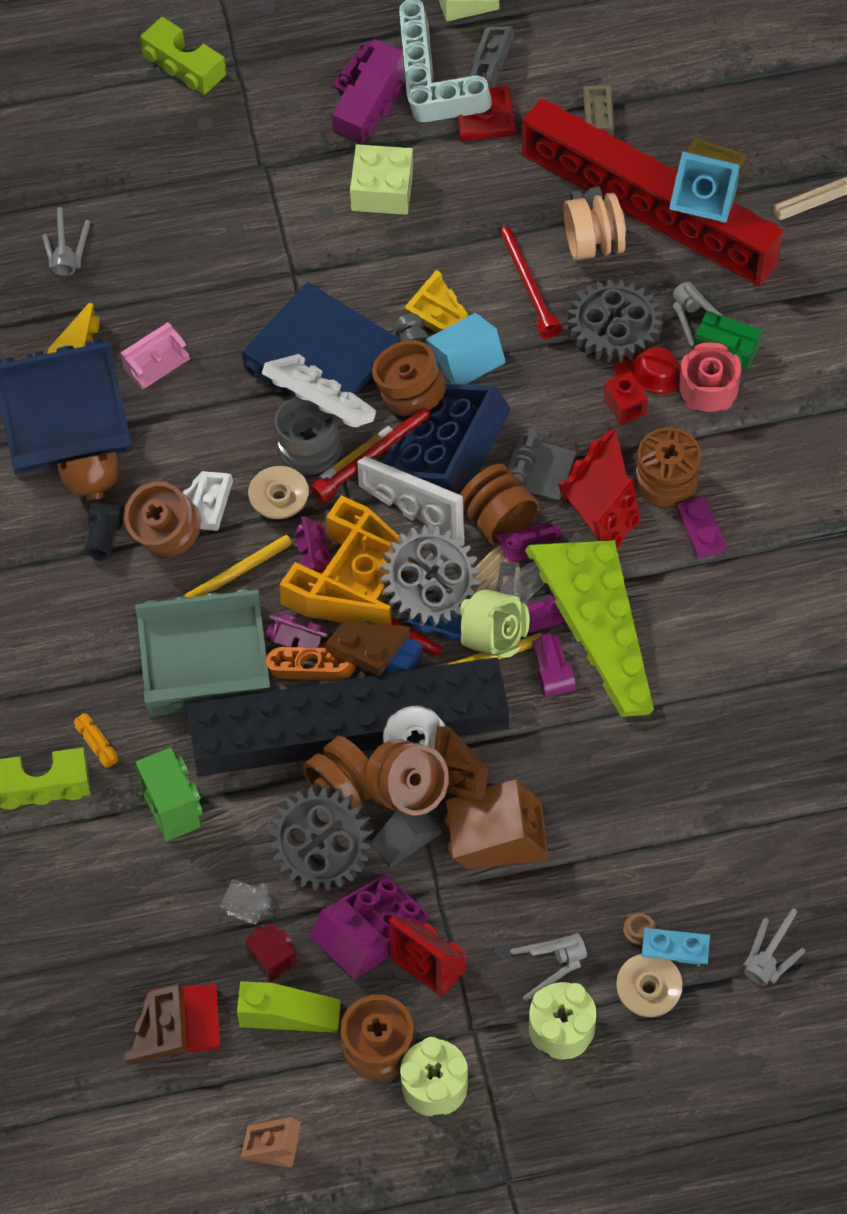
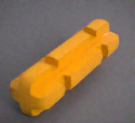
(96, 740)

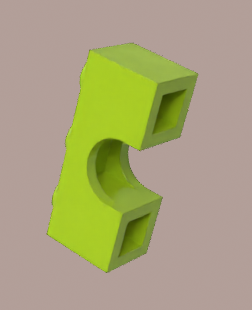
(197, 69)
(65, 780)

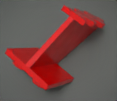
(603, 491)

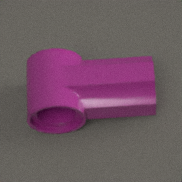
(553, 673)

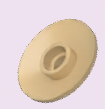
(278, 482)
(656, 972)

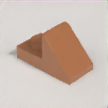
(272, 1142)

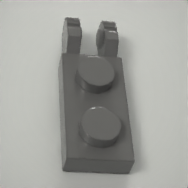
(492, 53)

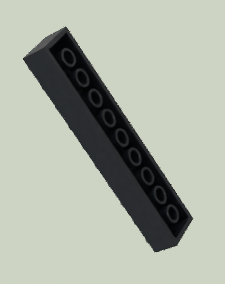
(302, 720)

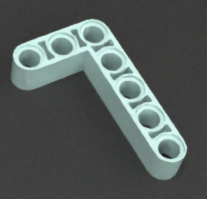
(440, 99)

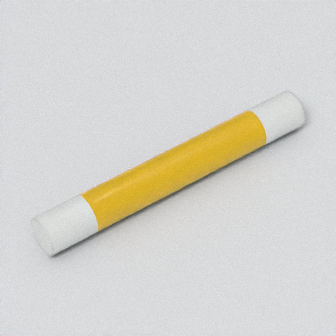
(349, 458)

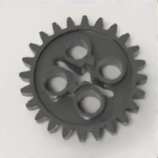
(615, 321)
(339, 861)

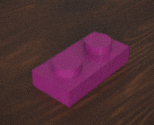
(701, 527)

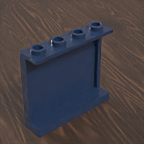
(325, 335)
(62, 406)

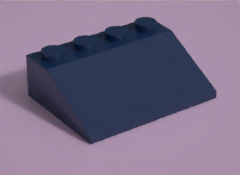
(453, 439)

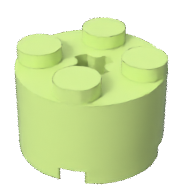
(494, 623)
(562, 1002)
(432, 1059)

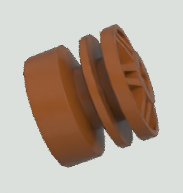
(668, 467)
(498, 503)

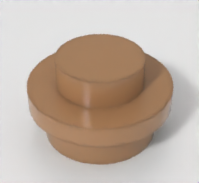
(634, 928)

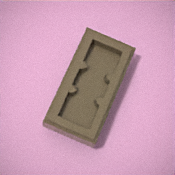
(599, 107)

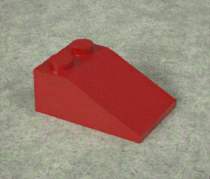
(425, 954)

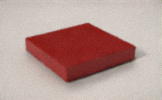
(494, 122)
(201, 1017)

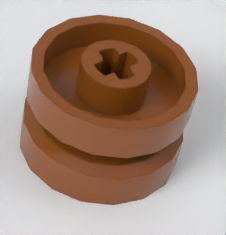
(409, 377)
(162, 519)
(339, 768)
(407, 777)
(376, 1036)

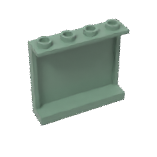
(201, 650)

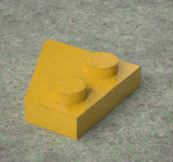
(436, 304)

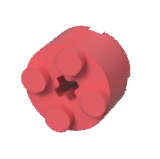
(709, 377)

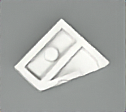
(210, 496)

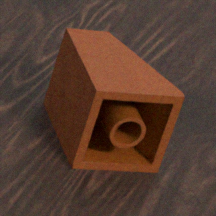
(497, 829)

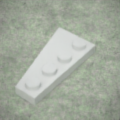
(326, 393)
(414, 497)

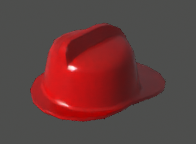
(654, 370)

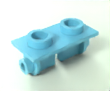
(676, 946)

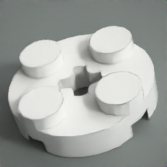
(413, 718)

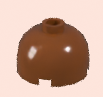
(90, 475)

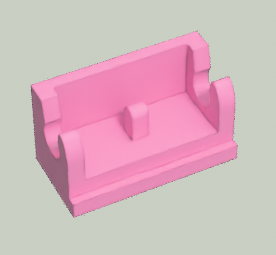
(154, 356)

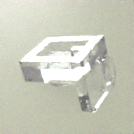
(246, 901)

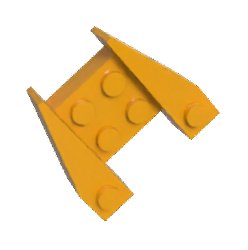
(350, 584)

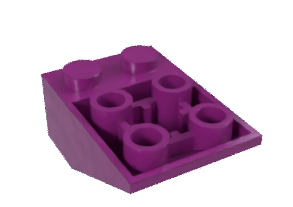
(358, 927)

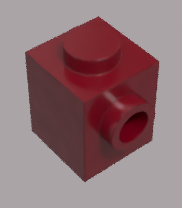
(271, 951)

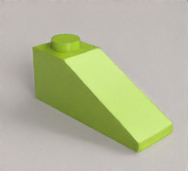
(286, 1008)

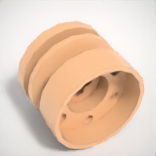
(599, 226)

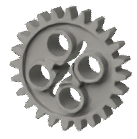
(412, 596)

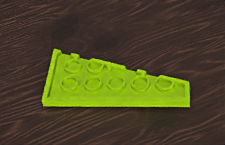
(598, 612)

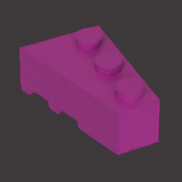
(372, 94)

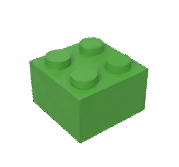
(169, 793)

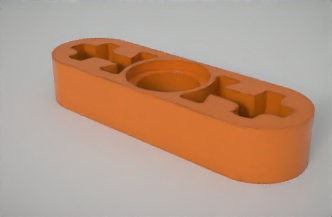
(298, 656)

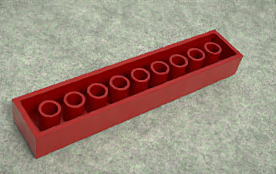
(645, 190)

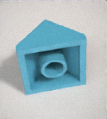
(705, 186)
(467, 349)

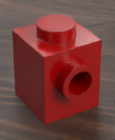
(625, 398)

